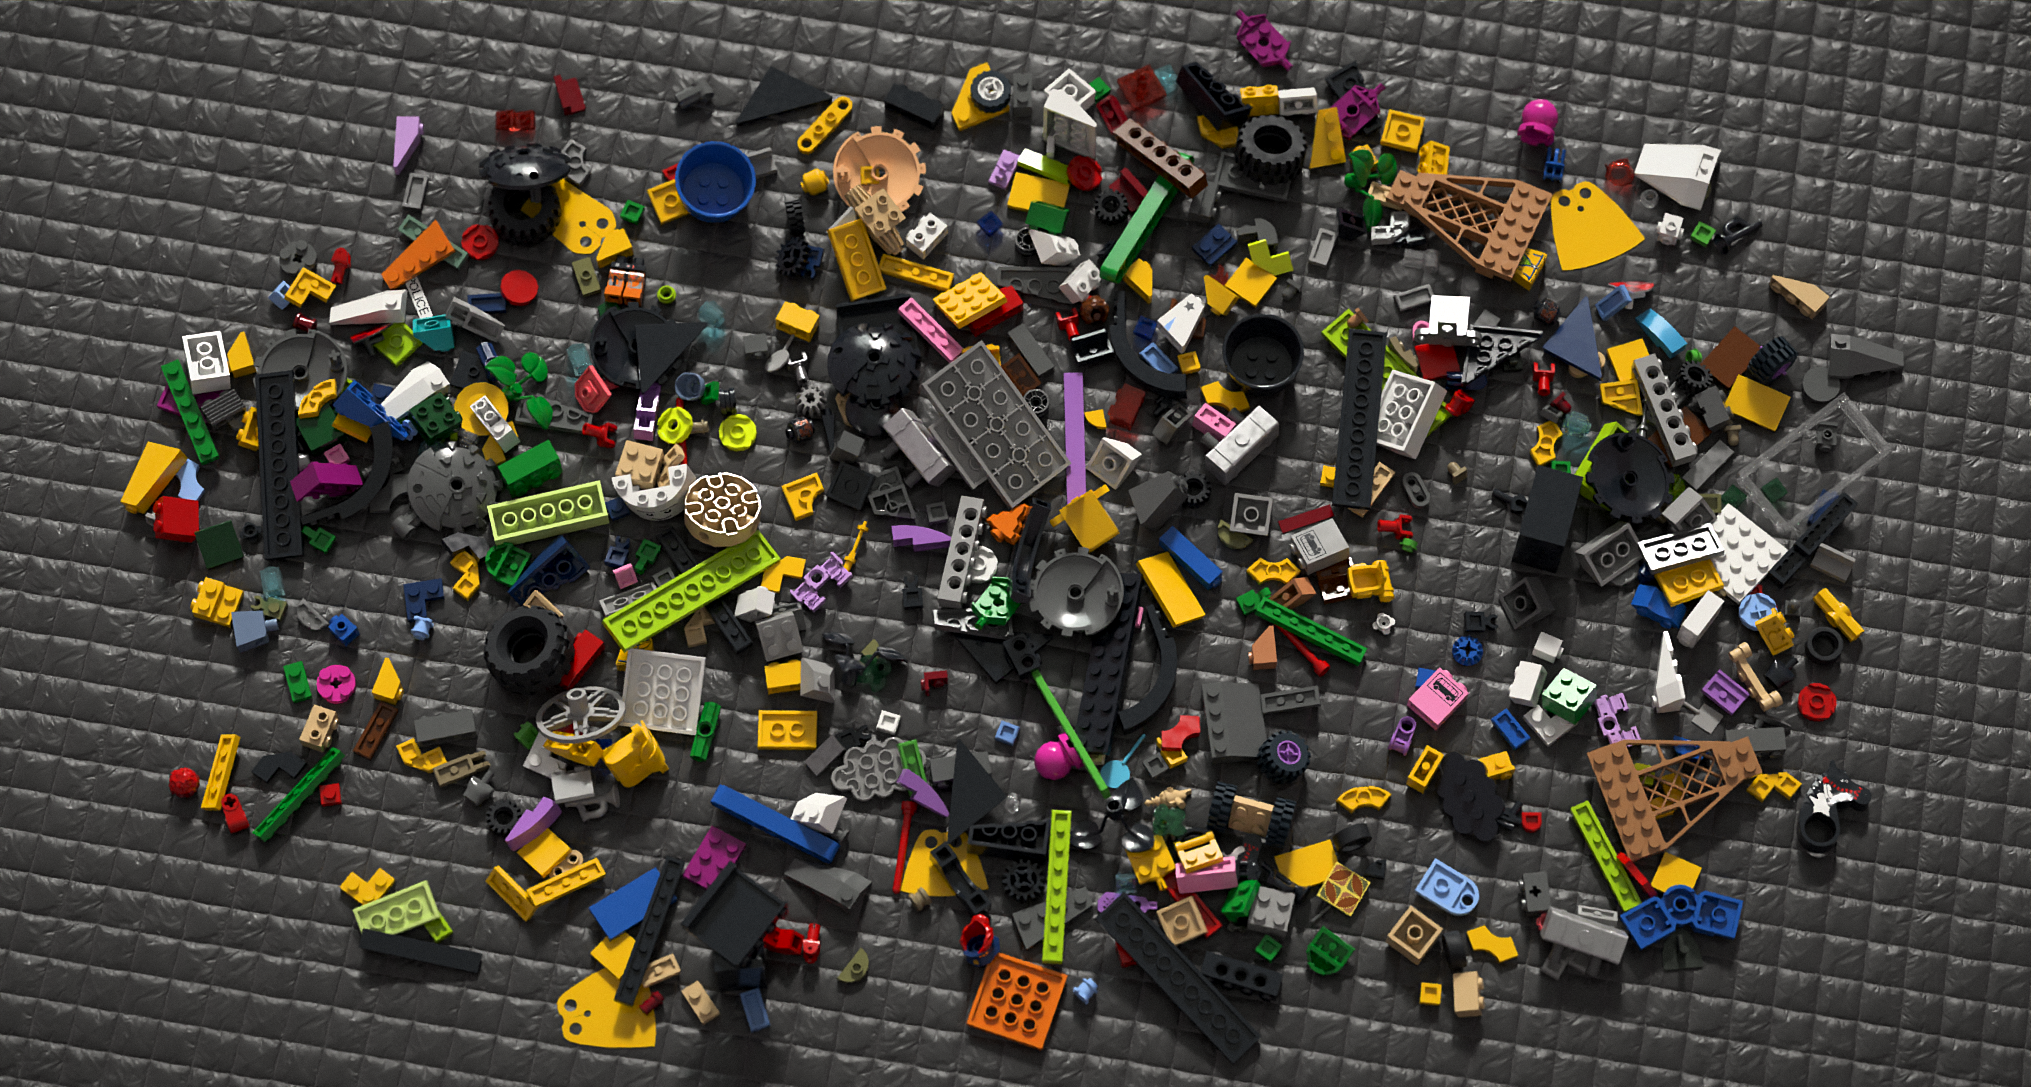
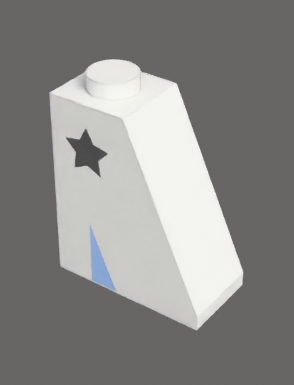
(1181, 322)

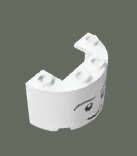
(658, 502)

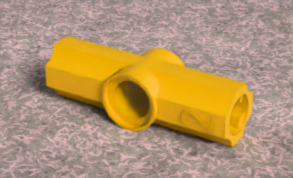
(1838, 615)

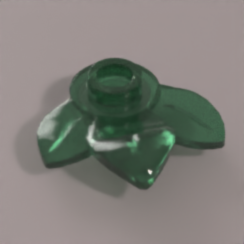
(873, 675)
(1170, 820)

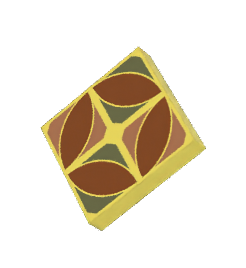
(1343, 889)

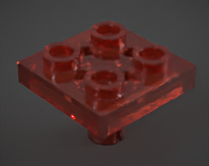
(1139, 82)

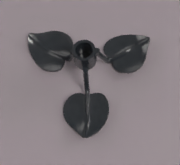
(854, 668)
(1137, 839)

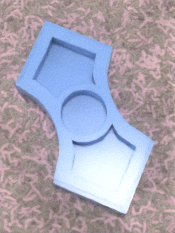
(188, 478)

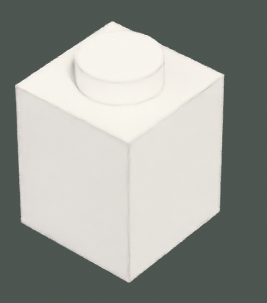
(1548, 647)

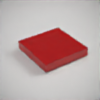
(1436, 361)

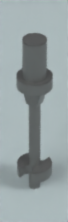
(1642, 429)

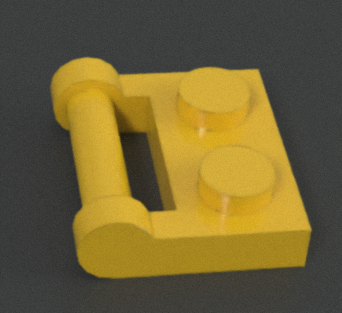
(1199, 857)

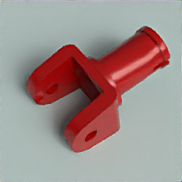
(341, 261)
(1069, 324)
(1544, 378)
(600, 433)
(1396, 526)
(811, 945)

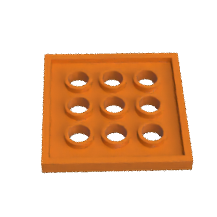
(1016, 1031)

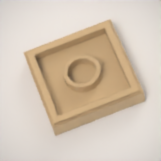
(1182, 921)

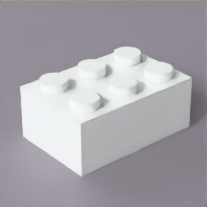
(206, 362)

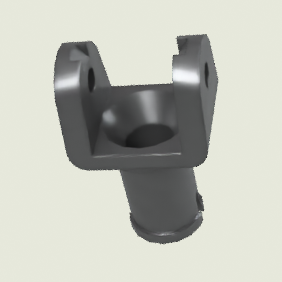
(799, 368)

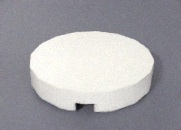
(984, 569)

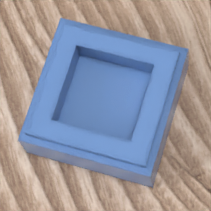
(1007, 733)

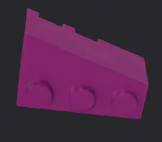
(326, 479)

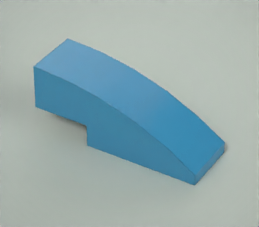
(1661, 333)

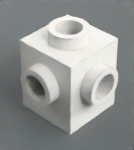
(1670, 229)

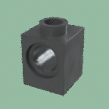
(757, 346)

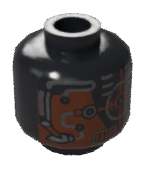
(1546, 311)
(800, 430)

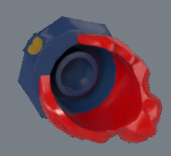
(979, 941)

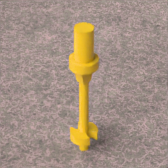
(849, 560)

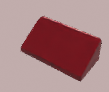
(1112, 113)

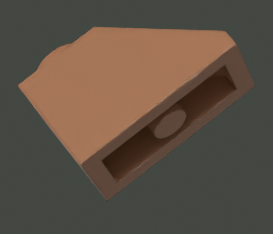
(1294, 593)
(1264, 651)

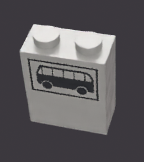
(1319, 546)

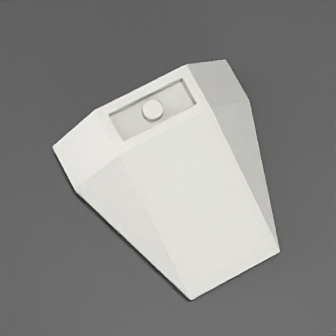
(1679, 171)

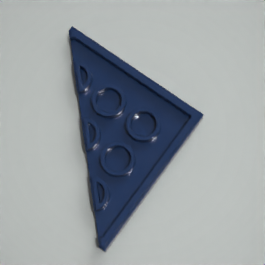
(1576, 341)

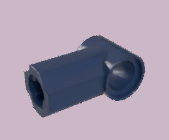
(486, 354)

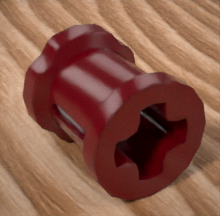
(304, 323)

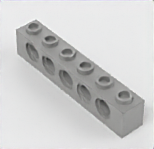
(1677, 454)
(967, 508)

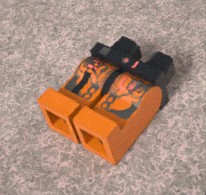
(626, 275)

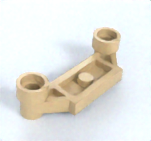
(1747, 675)

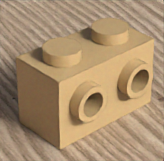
(319, 728)
(1468, 994)

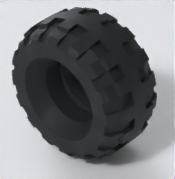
(517, 632)

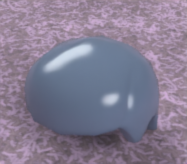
(690, 386)

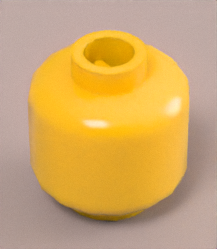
(815, 182)

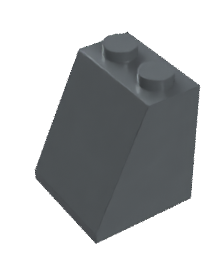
(1158, 499)

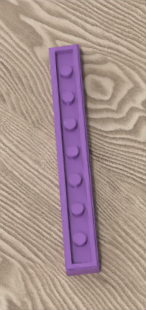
(1074, 435)

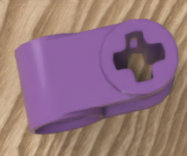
(1402, 739)

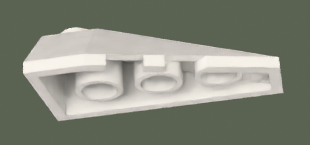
(377, 308)
(414, 389)
(1668, 687)

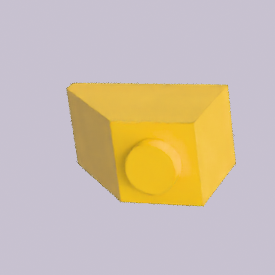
(614, 244)
(1140, 279)
(1219, 297)
(240, 357)
(388, 686)

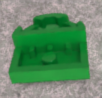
(507, 563)
(1240, 899)
(1328, 952)

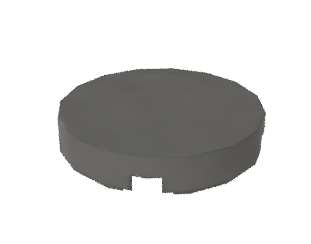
(1819, 387)

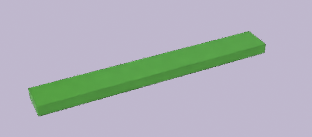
(1073, 738)

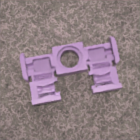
(829, 568)
(1610, 708)

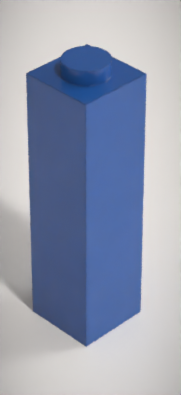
(1191, 558)

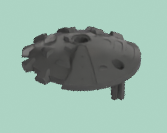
(309, 354)
(435, 499)
(1079, 572)

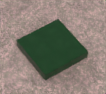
(218, 544)

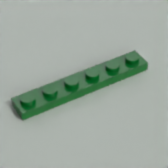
(190, 412)
(1311, 631)
(298, 794)

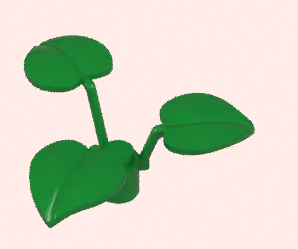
(1362, 164)
(532, 363)

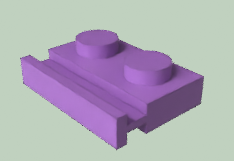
(1725, 692)

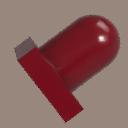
(1561, 404)

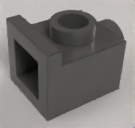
(1825, 429)

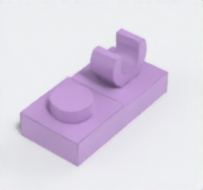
(1004, 169)

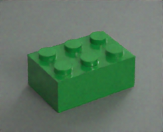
(530, 469)

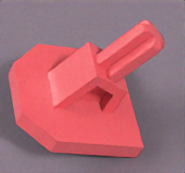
(592, 390)

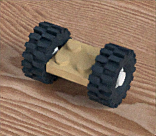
(1250, 815)

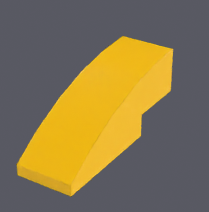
(583, 753)

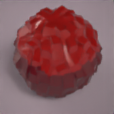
(184, 782)

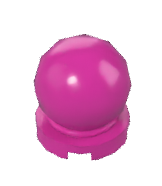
(1538, 122)
(1055, 759)

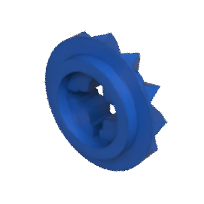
(1460, 655)

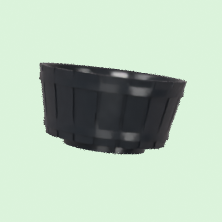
(1262, 354)

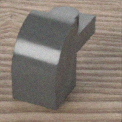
(1261, 230)

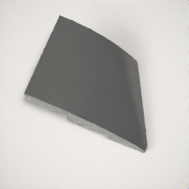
(890, 496)

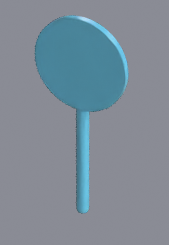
(1117, 772)

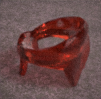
(1629, 175)

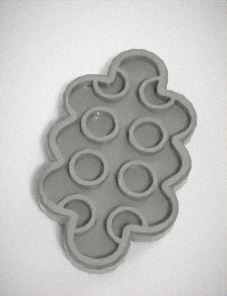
(871, 770)

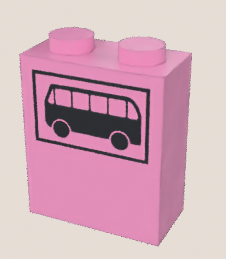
(1438, 698)

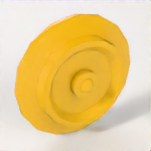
(472, 394)

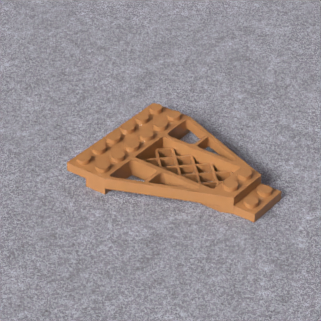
(1513, 229)
(1629, 803)

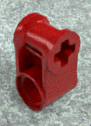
(1459, 403)
(235, 815)

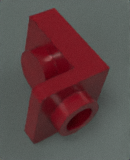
(934, 678)

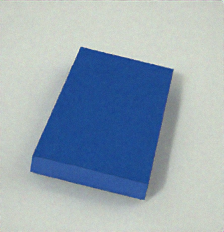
(626, 906)

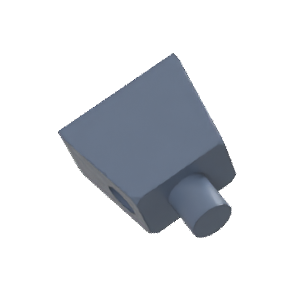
(252, 629)

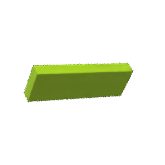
(1043, 166)

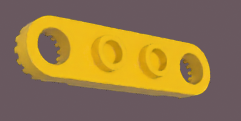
(824, 125)

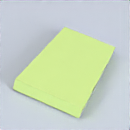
(399, 910)

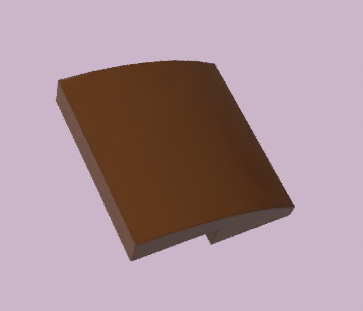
(1021, 374)
(1334, 582)

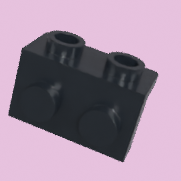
(1091, 347)

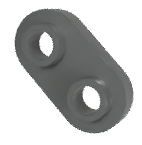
(1417, 491)

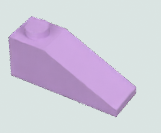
(406, 140)

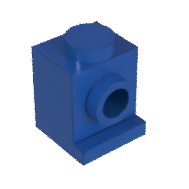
(346, 634)

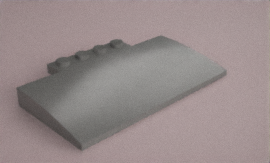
(991, 428)

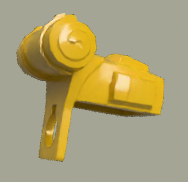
(1370, 580)

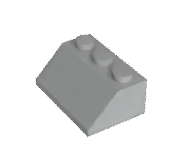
(1610, 553)
(616, 602)

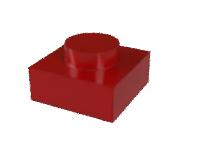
(330, 794)

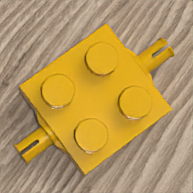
(1152, 864)

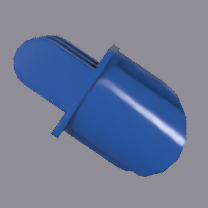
(1554, 166)

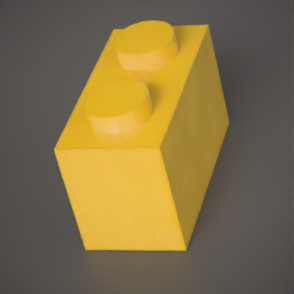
(797, 321)
(783, 676)
(1424, 769)

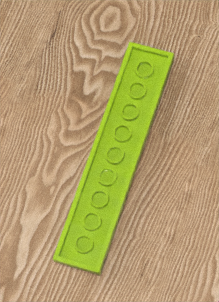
(690, 591)

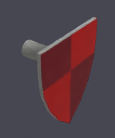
(1635, 290)

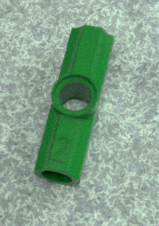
(707, 721)

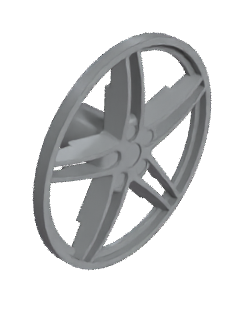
(579, 710)

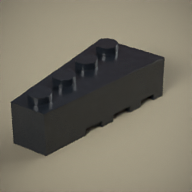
(1211, 97)
(1011, 840)

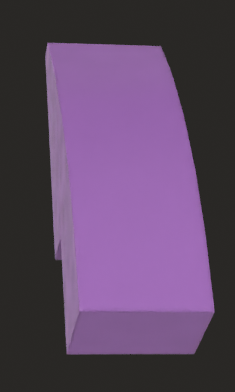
(647, 413)
(919, 537)
(922, 792)
(533, 823)

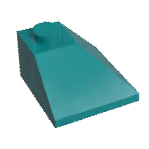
(434, 332)

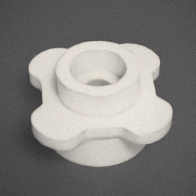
(1384, 628)

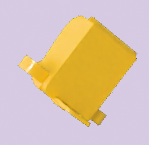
(1088, 519)
(634, 756)

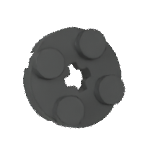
(296, 249)

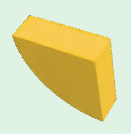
(1096, 418)

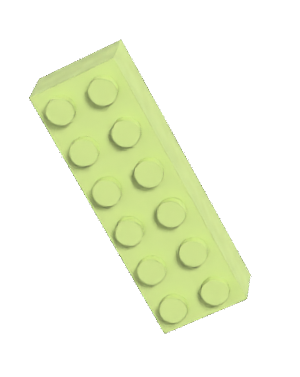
(548, 514)

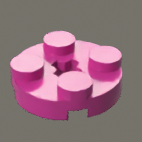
(344, 690)

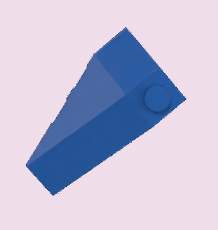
(358, 405)

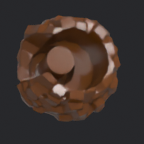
(1094, 309)

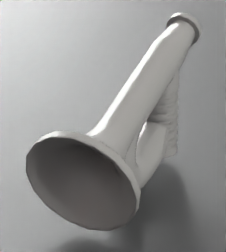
(610, 797)

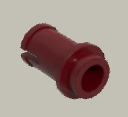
(651, 1003)

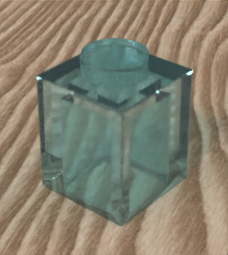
(578, 358)
(272, 582)

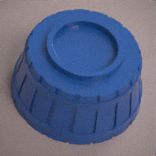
(715, 181)

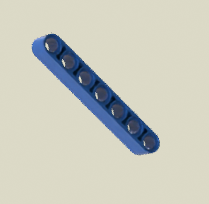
(775, 824)

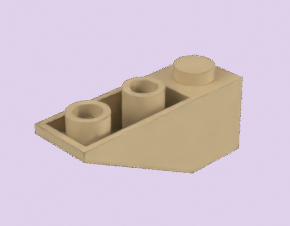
(1801, 294)

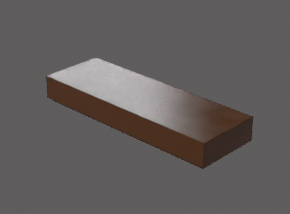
(375, 731)

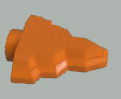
(1008, 524)

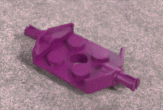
(1259, 28)
(1367, 105)

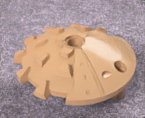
(884, 152)

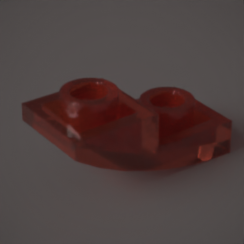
(515, 121)

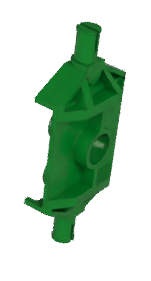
(985, 606)

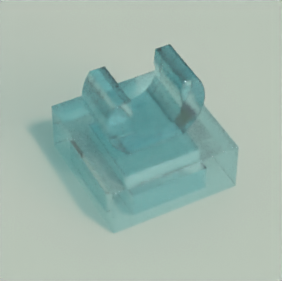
(1166, 75)
(1126, 883)

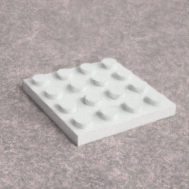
(1747, 553)
(663, 690)

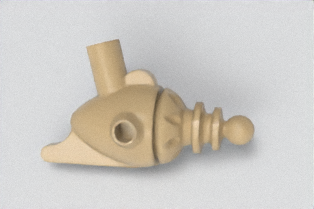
(1170, 798)

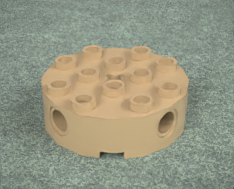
(722, 510)

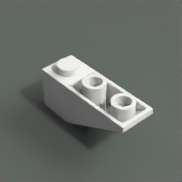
(495, 424)

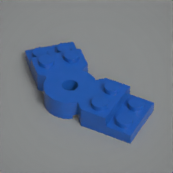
(1705, 913)

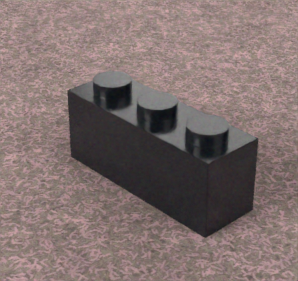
(914, 106)

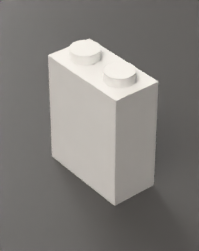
(1700, 619)

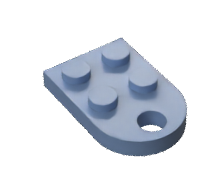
(1447, 888)

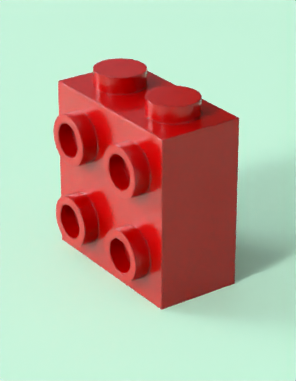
(176, 519)

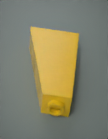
(151, 476)

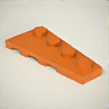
(422, 254)

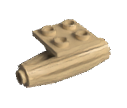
(879, 216)

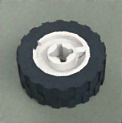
(994, 100)

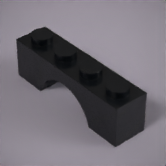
(951, 870)

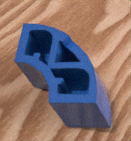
(1654, 605)

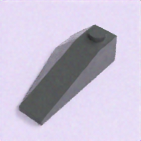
(1856, 356)
(833, 884)

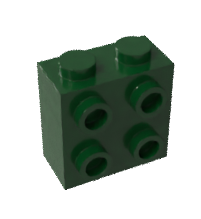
(435, 419)
(319, 433)

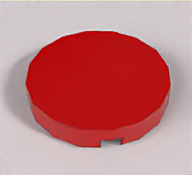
(1084, 173)
(480, 242)
(519, 287)
(1816, 702)

